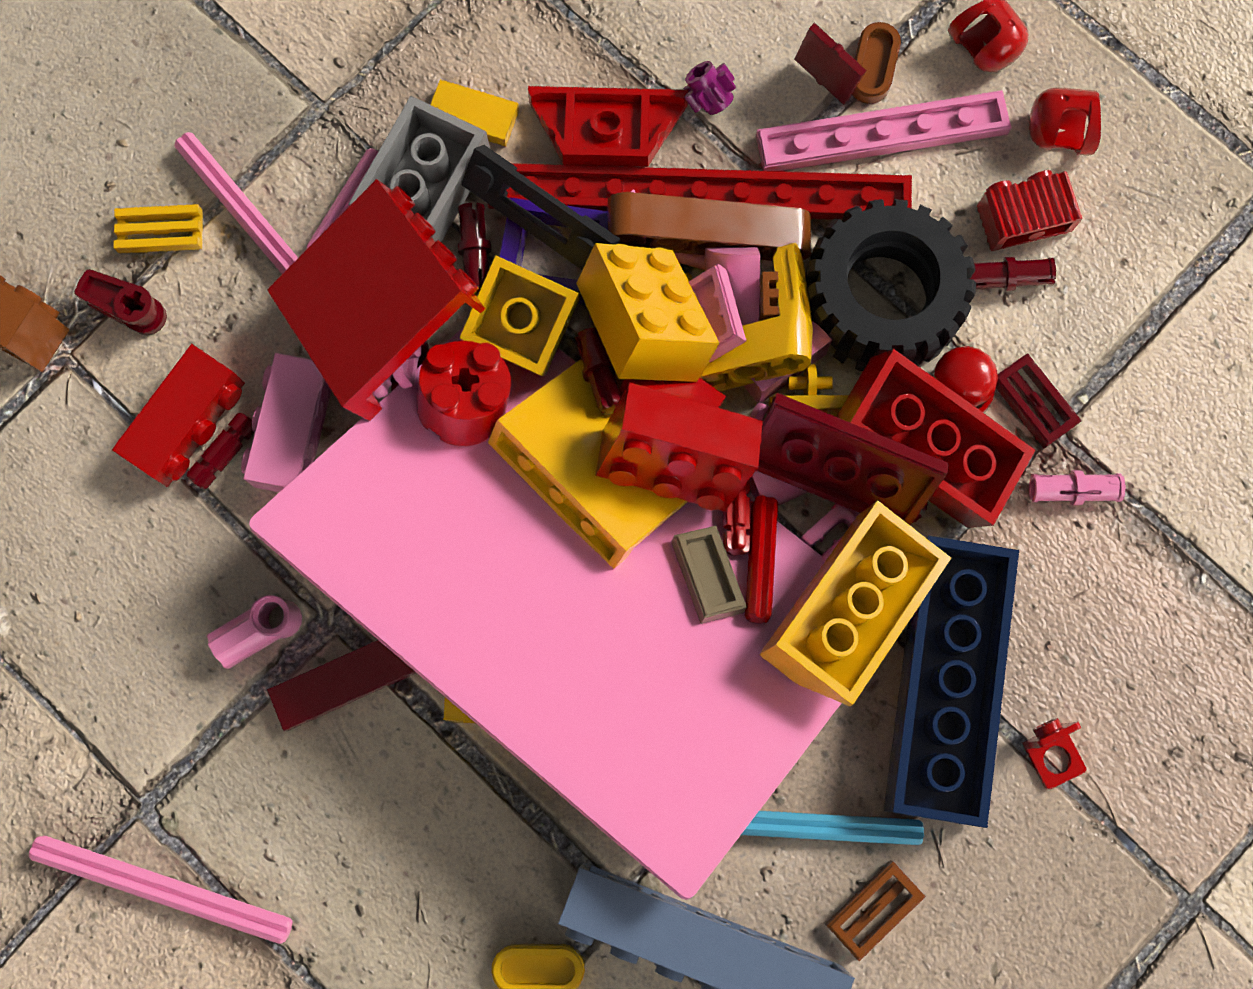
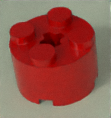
(463, 391)

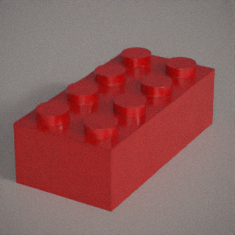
(924, 414)

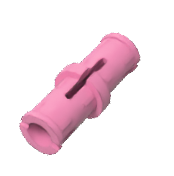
(1077, 487)

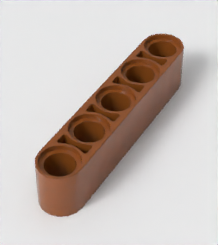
(698, 224)

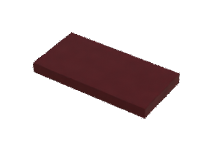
(845, 460)

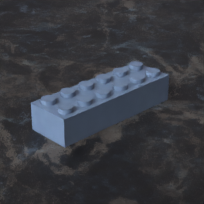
(687, 938)

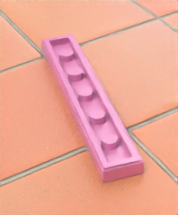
(883, 131)

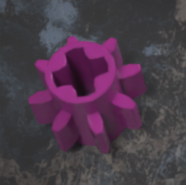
(709, 87)

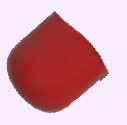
(999, 29)
(1066, 111)
(968, 374)

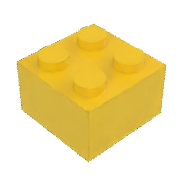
(522, 315)

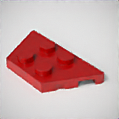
(607, 123)

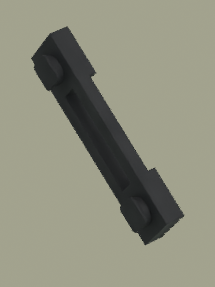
(490, 176)

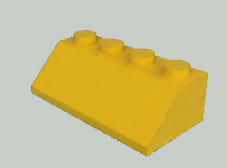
(856, 606)

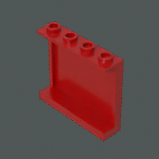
(371, 294)

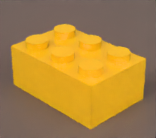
(646, 313)

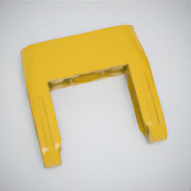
(775, 344)

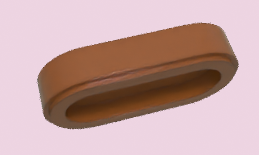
(878, 54)

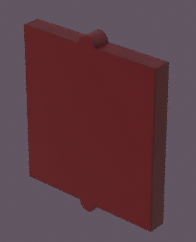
(829, 64)

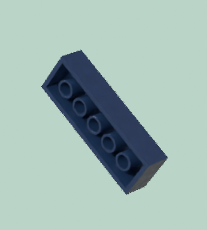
(953, 688)

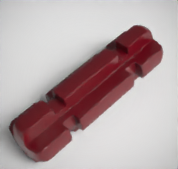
(221, 451)

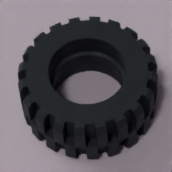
(906, 237)

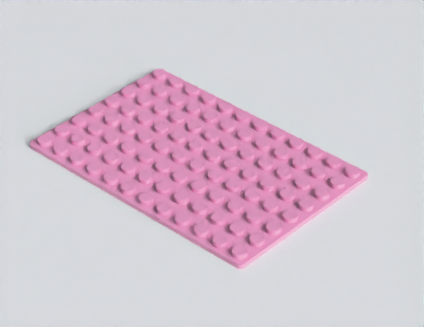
(571, 665)

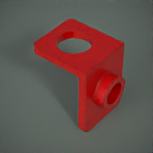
(1054, 734)

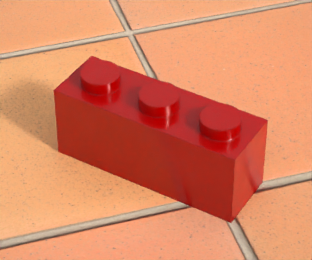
(180, 416)

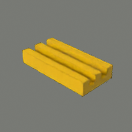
(158, 213)

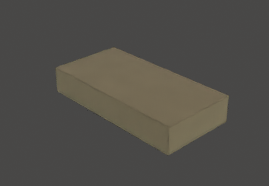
(708, 574)

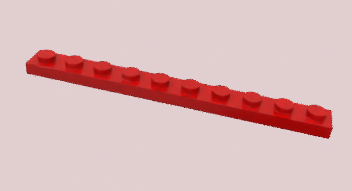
(819, 193)

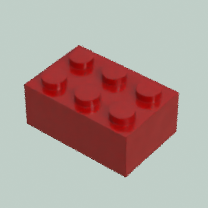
(679, 448)

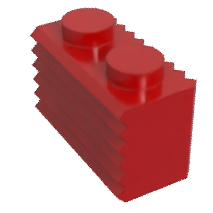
(1028, 210)

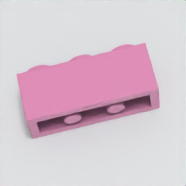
(287, 423)

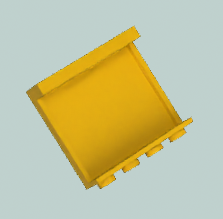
(556, 448)

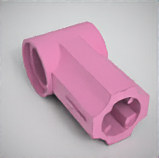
(252, 630)

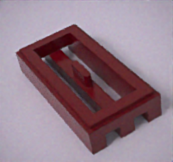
(1022, 409)

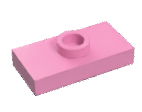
(720, 308)

